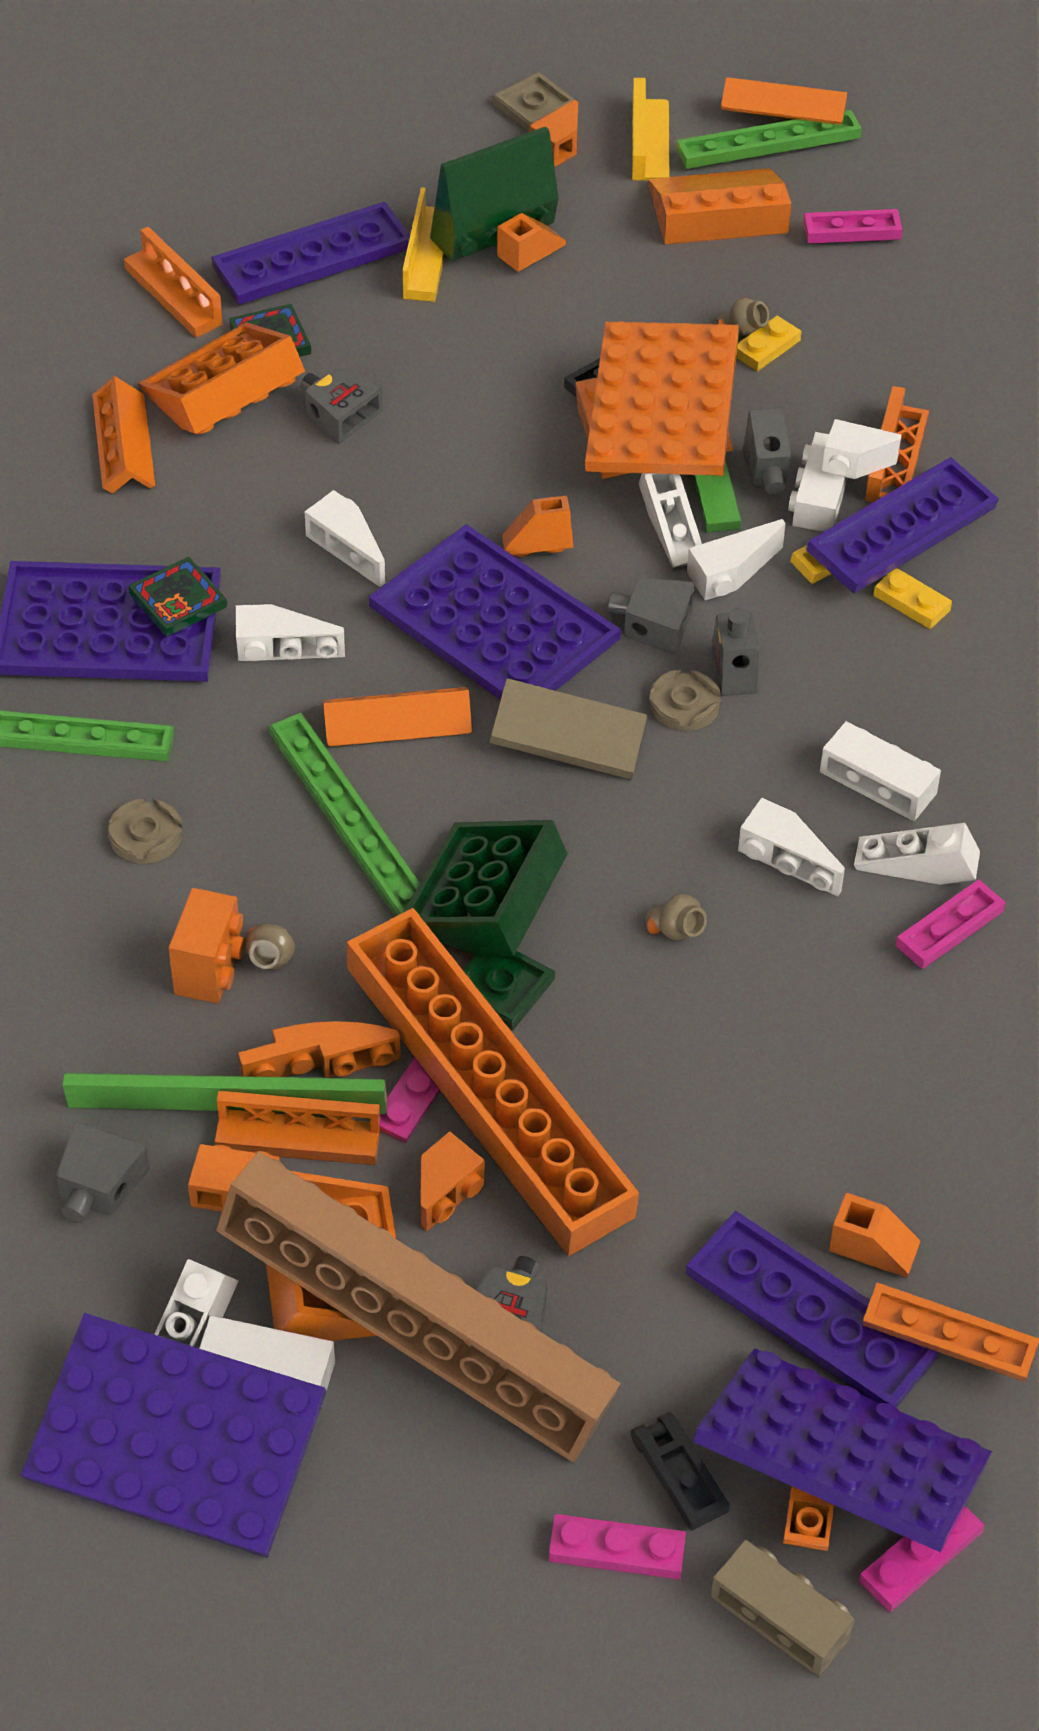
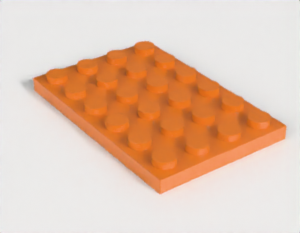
(663, 398)

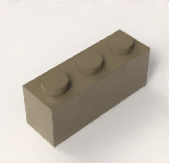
(783, 1607)

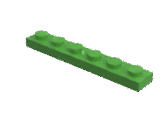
(765, 140)

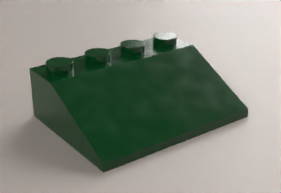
(491, 188)
(489, 883)

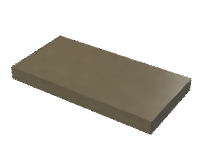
(568, 728)

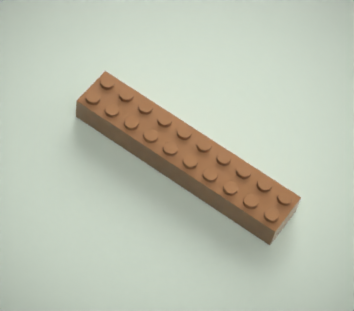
(416, 1306)

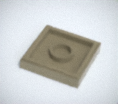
(530, 100)

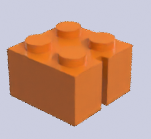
(206, 946)

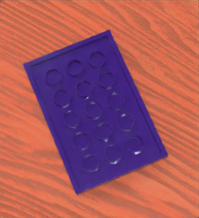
(493, 615)
(87, 625)
(175, 1434)
(844, 1448)

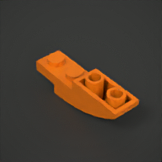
(333, 1046)

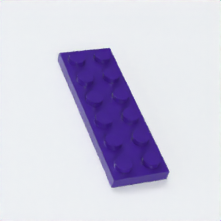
(311, 252)
(901, 525)
(807, 1309)

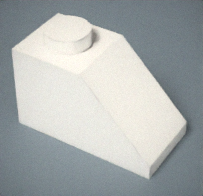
(859, 450)

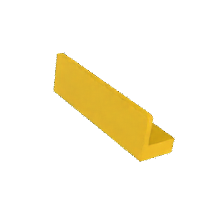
(649, 134)
(423, 257)

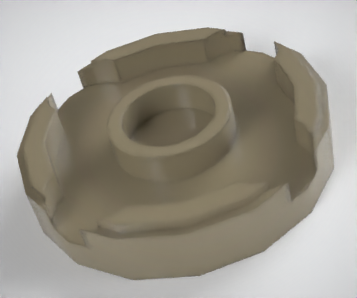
(684, 700)
(145, 831)

